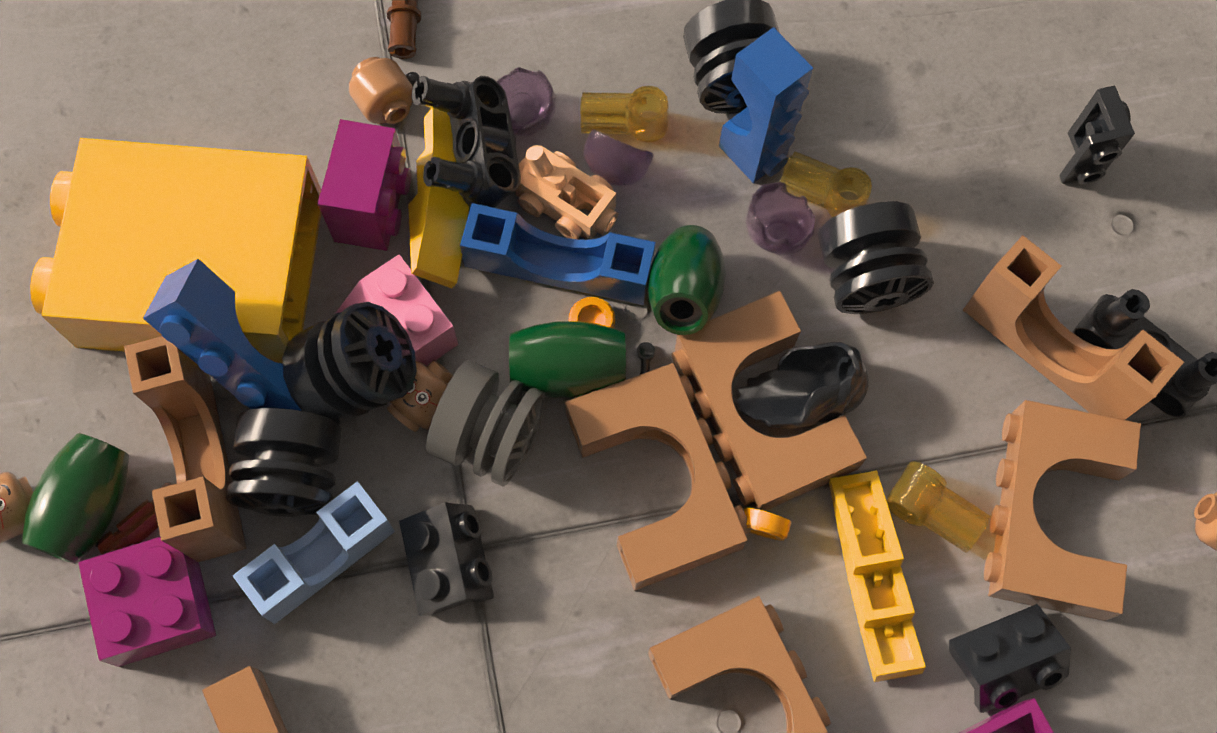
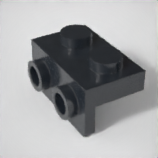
(1098, 137)
(446, 558)
(1012, 658)

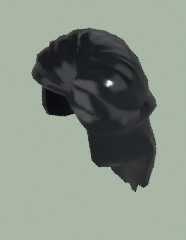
(807, 387)

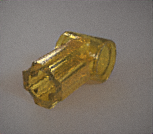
(621, 113)
(823, 183)
(924, 499)

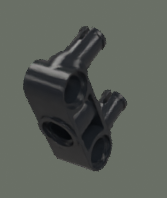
(482, 139)
(1118, 320)

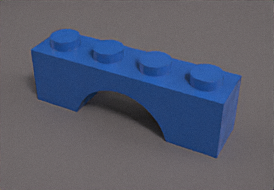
(773, 85)
(510, 246)
(200, 318)

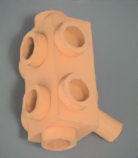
(560, 190)

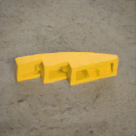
(436, 213)
(876, 576)

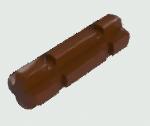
(132, 528)

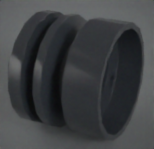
(712, 45)
(875, 257)
(350, 363)
(285, 460)

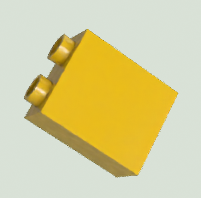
(153, 208)

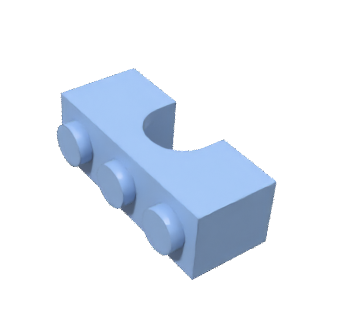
(293, 573)

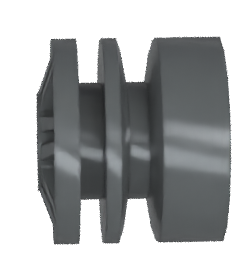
(479, 420)

